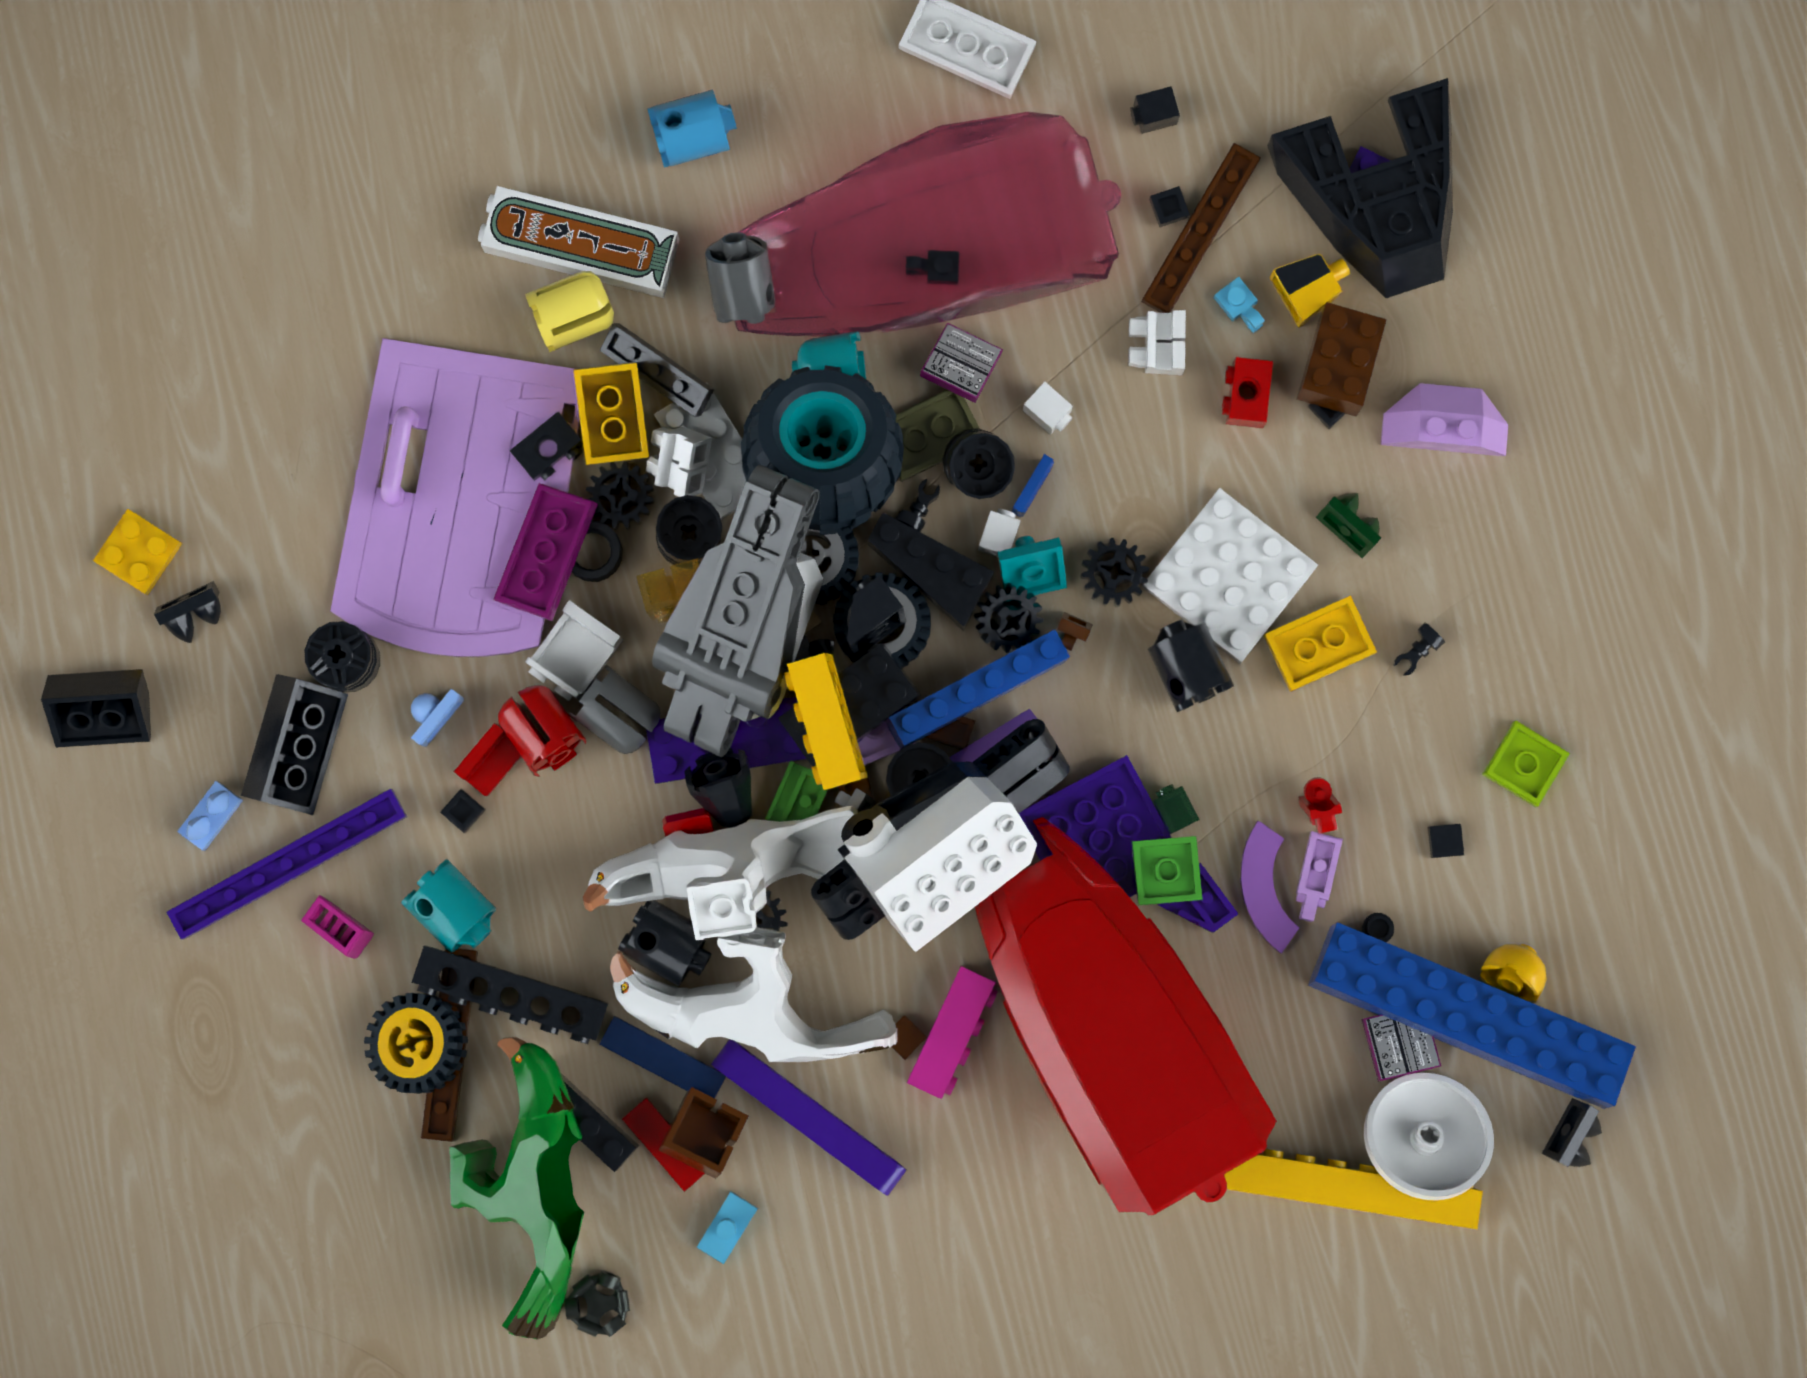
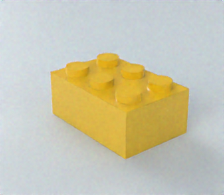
(611, 413)

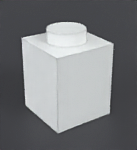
(1048, 409)
(999, 532)

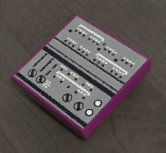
(961, 362)
(1398, 1048)

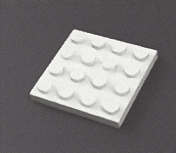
(1230, 575)

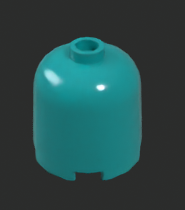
(834, 351)

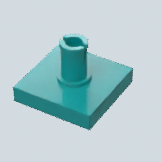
(1034, 565)

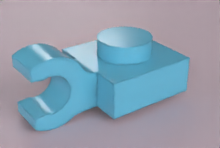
(1238, 302)

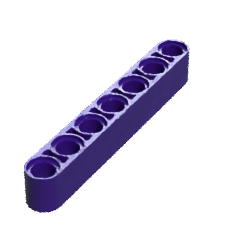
(809, 1117)

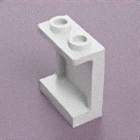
(574, 652)

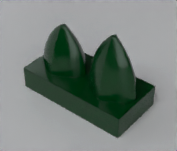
(1342, 520)

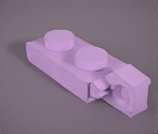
(1317, 873)

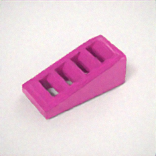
(353, 939)

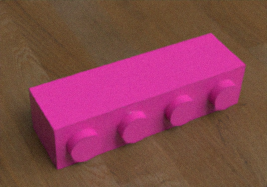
(951, 1032)

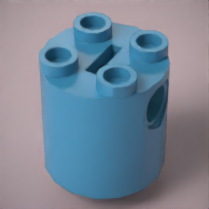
(691, 127)

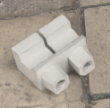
(1163, 342)
(680, 460)

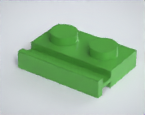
(796, 796)

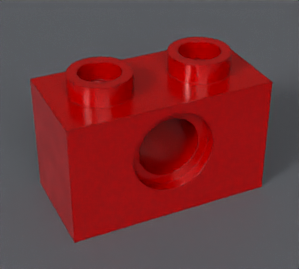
(1257, 376)

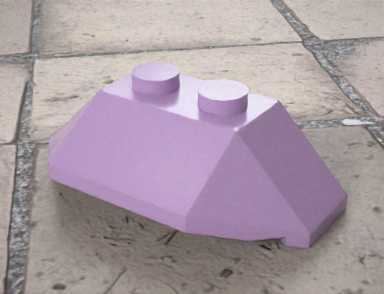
(1446, 421)

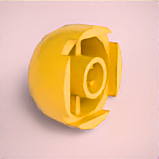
(1515, 971)

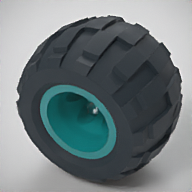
(854, 416)

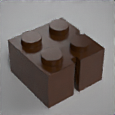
(700, 1135)

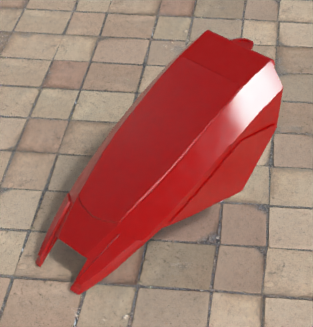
(1120, 1033)

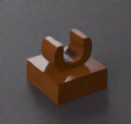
(1073, 629)

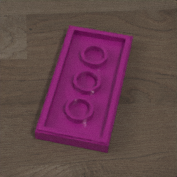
(545, 551)

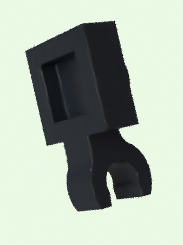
(940, 267)

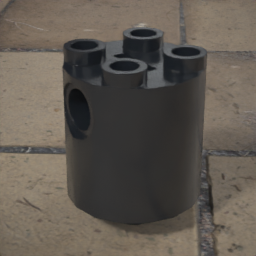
(1189, 664)
(672, 950)

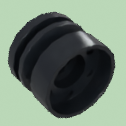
(990, 476)
(687, 514)
(354, 670)

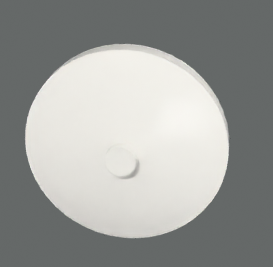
(1428, 1136)

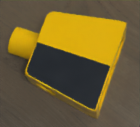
(1308, 285)

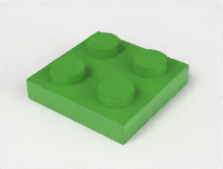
(1167, 870)

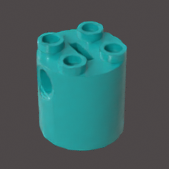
(450, 907)

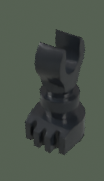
(918, 508)
(1429, 640)

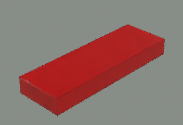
(651, 1129)

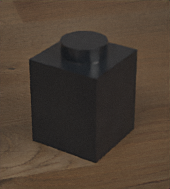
(1155, 110)

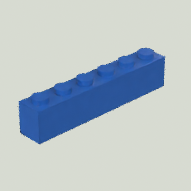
(977, 689)

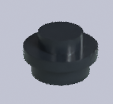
(1378, 926)

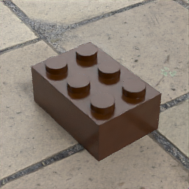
(1341, 359)

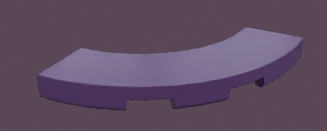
(1259, 890)

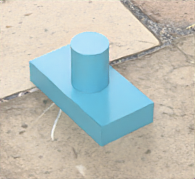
(727, 1227)

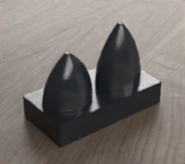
(177, 614)
(1566, 1141)

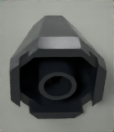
(722, 786)

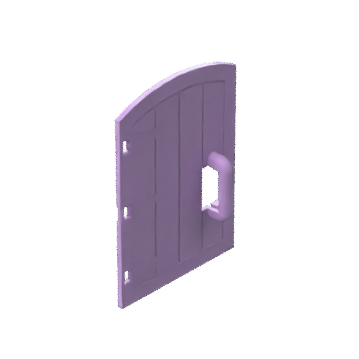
(438, 581)

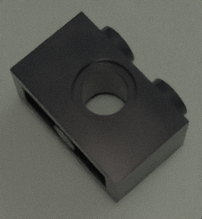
(554, 429)

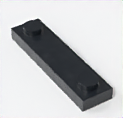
(657, 369)

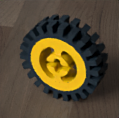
(400, 1027)

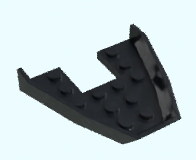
(1387, 217)

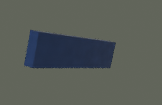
(661, 1058)

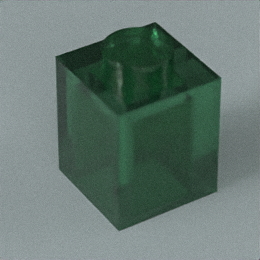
(1175, 808)

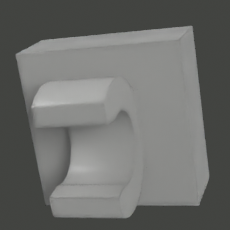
(858, 800)

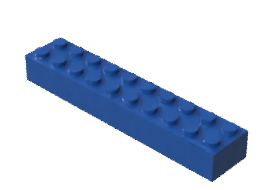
(1472, 1016)

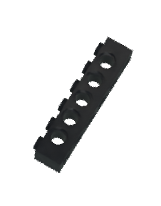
(434, 960)

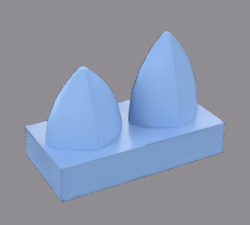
(210, 815)

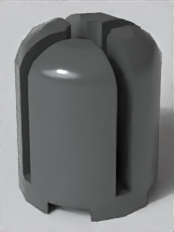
(625, 698)

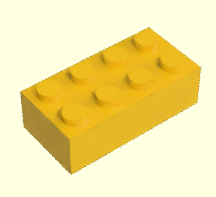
(826, 721)

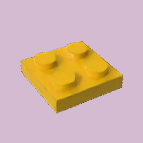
(137, 552)

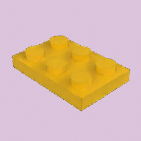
(1320, 643)

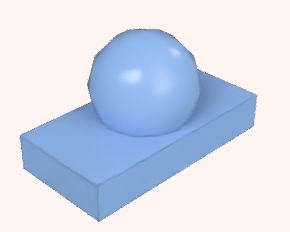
(433, 714)

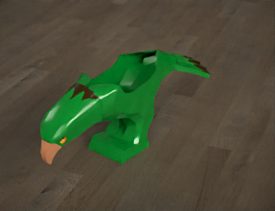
(533, 1187)

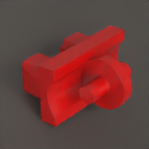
(1320, 804)

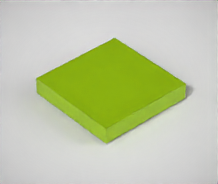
(1525, 763)

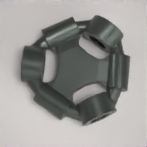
(598, 1304)

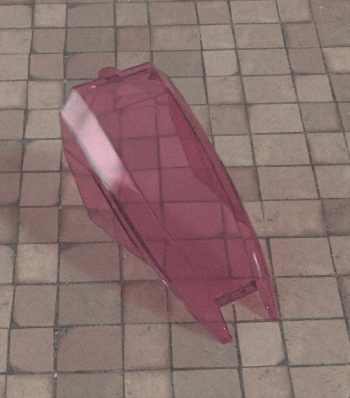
(1000, 190)

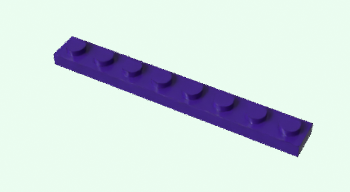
(286, 864)

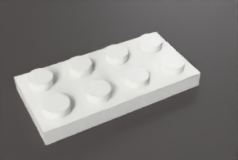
(967, 45)
(724, 469)

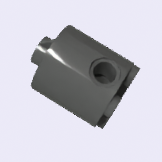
(740, 278)

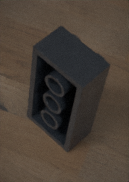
(873, 692)

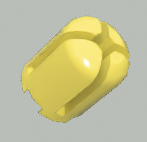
(571, 309)

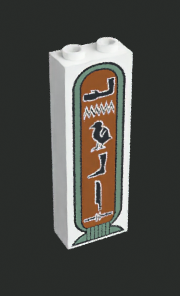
(579, 240)

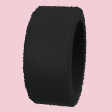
(614, 560)

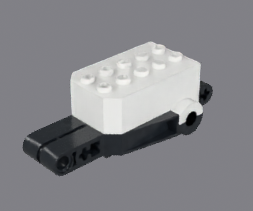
(941, 841)

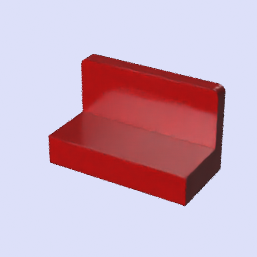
(488, 761)

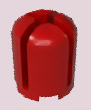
(553, 719)

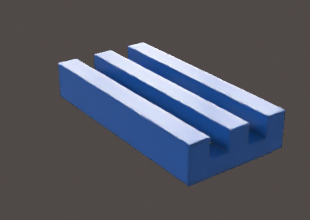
(1033, 486)

